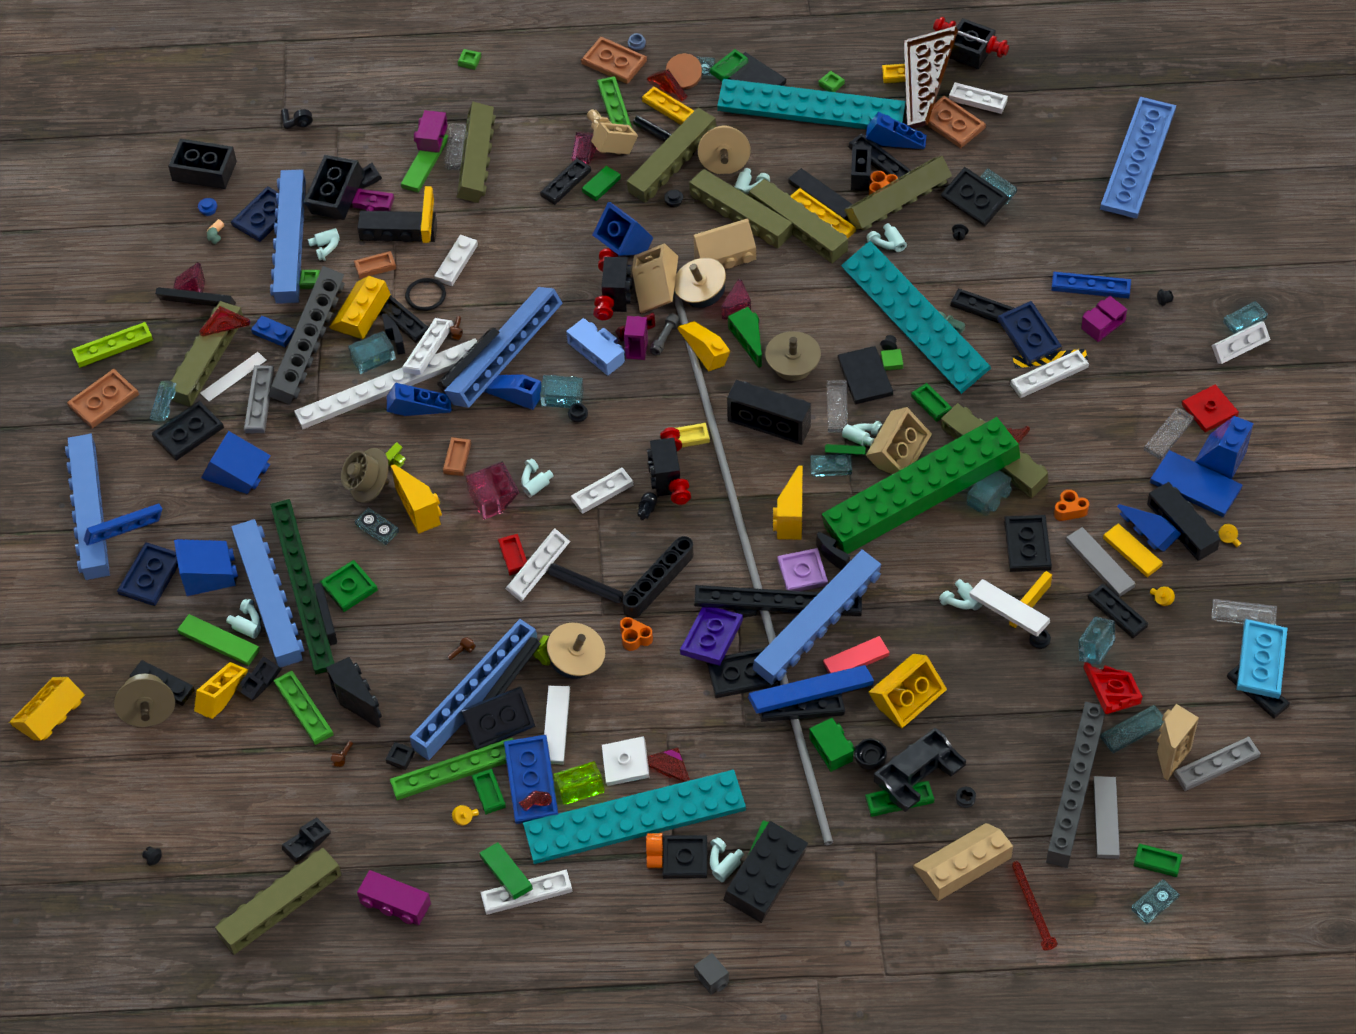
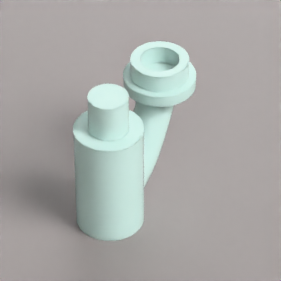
(744, 180)
(328, 237)
(895, 239)
(858, 435)
(533, 486)
(963, 590)
(242, 625)
(724, 869)

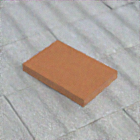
(614, 60)
(954, 122)
(103, 398)

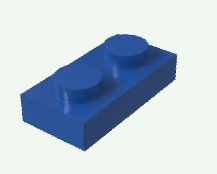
(273, 331)

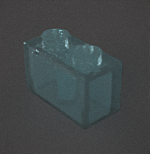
(371, 352)
(561, 391)
(988, 492)
(1096, 640)

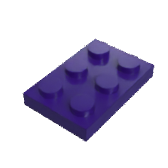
(711, 635)

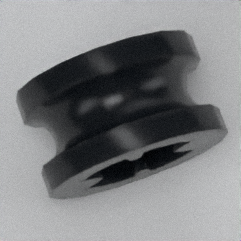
(969, 792)

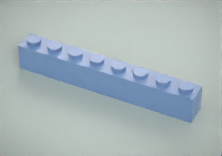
(289, 236)
(504, 347)
(87, 504)
(267, 593)
(816, 617)
(471, 690)

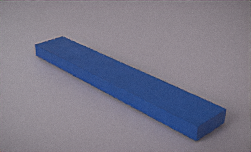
(810, 689)

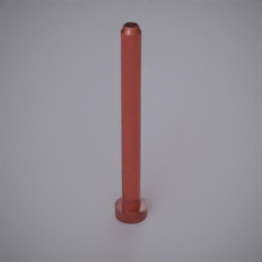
(1048, 942)

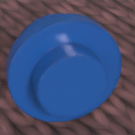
(207, 206)

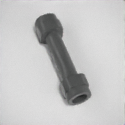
(670, 323)

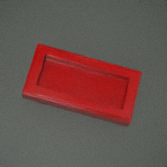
(512, 553)

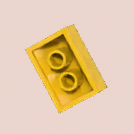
(361, 307)
(908, 689)
(48, 708)

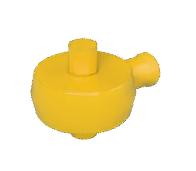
(1228, 534)
(1164, 595)
(463, 815)

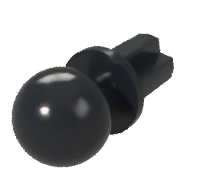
(647, 505)

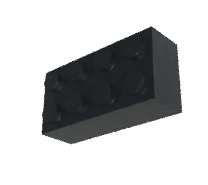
(769, 412)
(765, 871)

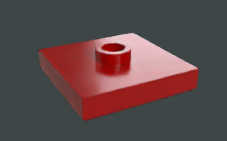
(1210, 408)

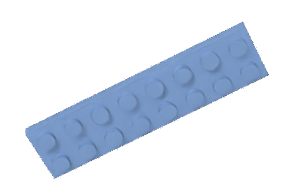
(1138, 157)

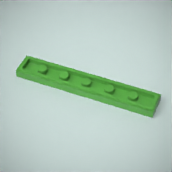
(449, 770)

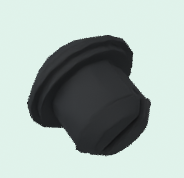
(959, 231)
(1164, 297)
(889, 343)
(152, 855)

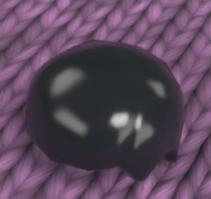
(870, 754)

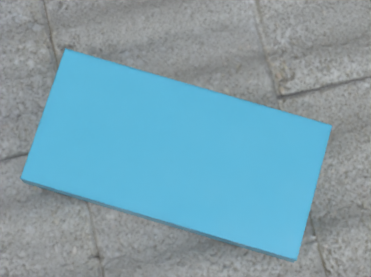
(1262, 659)

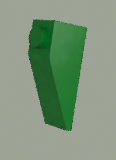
(745, 328)

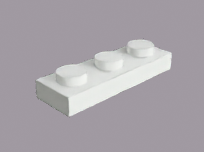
(978, 98)
(456, 260)
(1240, 342)
(602, 490)

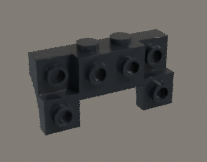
(915, 764)

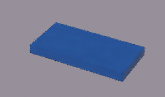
(1197, 483)
(528, 772)

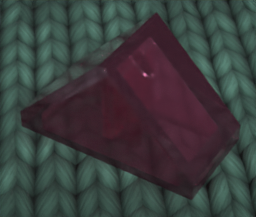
(583, 147)
(191, 279)
(736, 300)

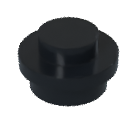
(673, 198)
(577, 412)
(1040, 641)

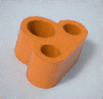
(882, 177)
(1070, 510)
(636, 630)
(654, 850)

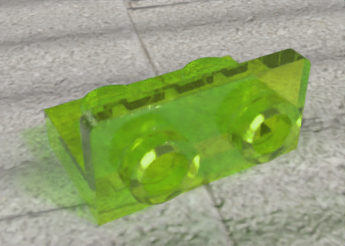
(579, 782)

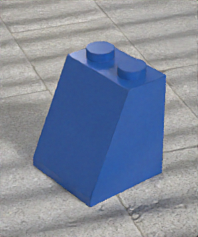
(621, 232)
(1226, 447)
(237, 464)
(205, 565)

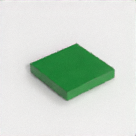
(348, 585)

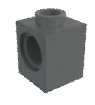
(711, 974)

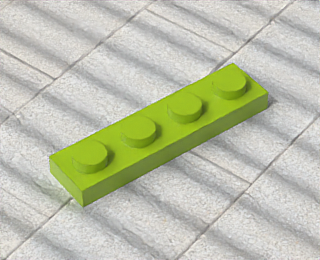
(112, 344)

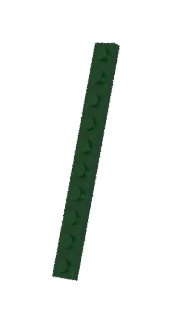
(302, 586)

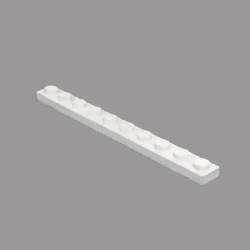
(377, 388)

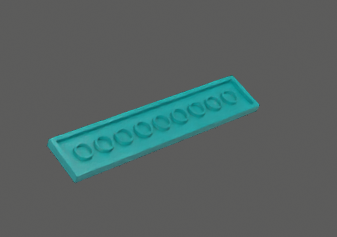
(805, 104)
(916, 317)
(634, 816)

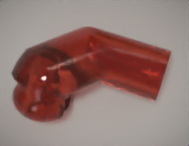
(536, 798)

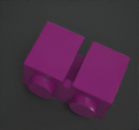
(430, 129)
(1103, 318)
(636, 337)

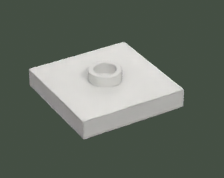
(625, 761)

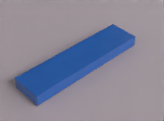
(1091, 285)
(122, 524)

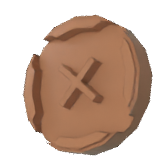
(685, 69)

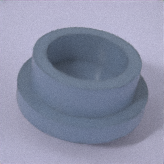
(636, 42)

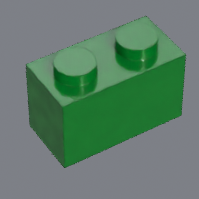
(831, 744)

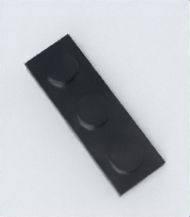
(180, 688)

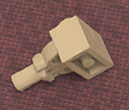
(610, 136)

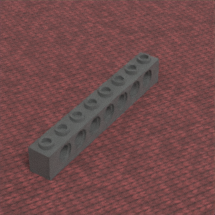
(281, 388)
(1076, 785)

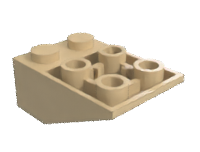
(654, 277)

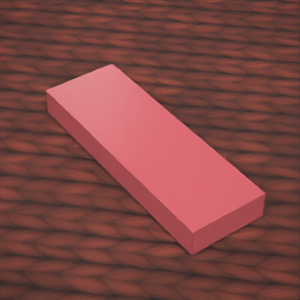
(857, 656)

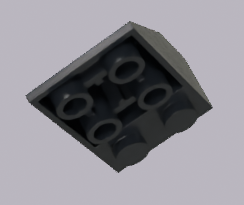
(353, 691)

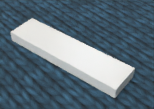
(427, 346)
(1049, 374)
(537, 565)
(1009, 607)
(557, 721)
(543, 888)

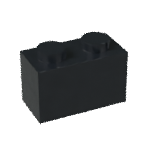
(860, 168)

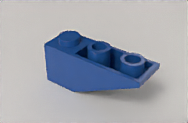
(893, 133)
(516, 389)
(416, 401)
(1154, 527)

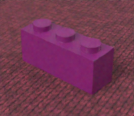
(393, 898)

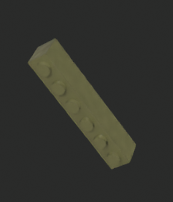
(476, 152)
(670, 156)
(898, 192)
(738, 206)
(805, 224)
(201, 361)
(1024, 472)
(278, 900)

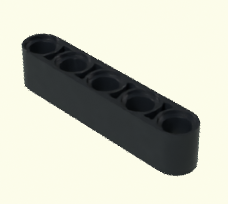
(654, 585)

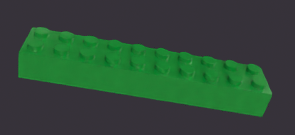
(921, 485)

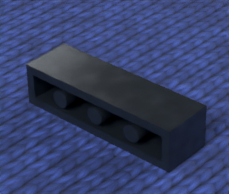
(393, 226)
(1194, 530)

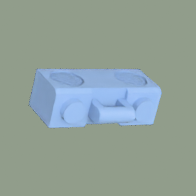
(597, 347)

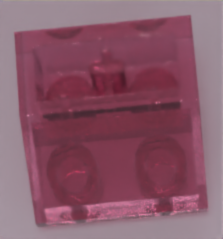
(492, 489)

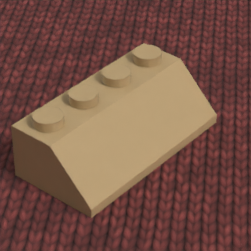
(964, 860)

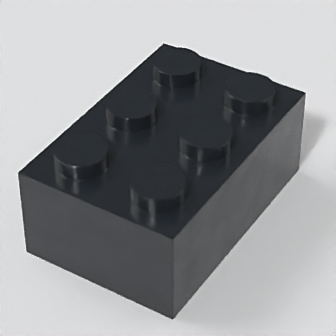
(202, 163)
(334, 187)

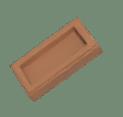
(375, 264)
(457, 456)

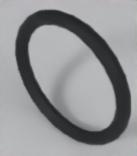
(425, 280)

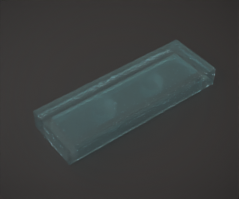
(1133, 729)

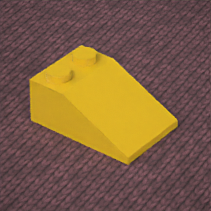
(417, 500)
(788, 513)

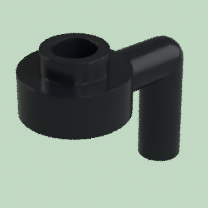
(301, 118)

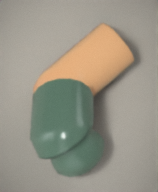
(213, 230)

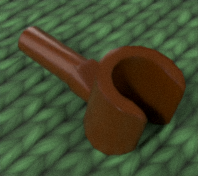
(456, 332)
(466, 643)
(339, 759)

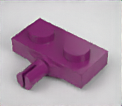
(373, 200)

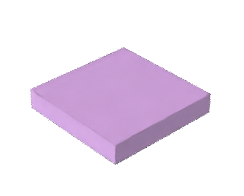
(802, 570)

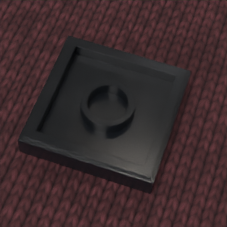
(684, 856)

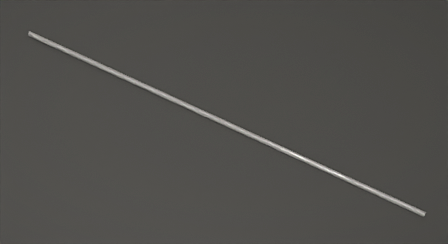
(752, 569)

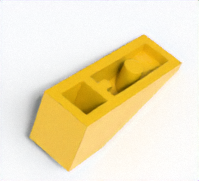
(705, 344)
(218, 690)

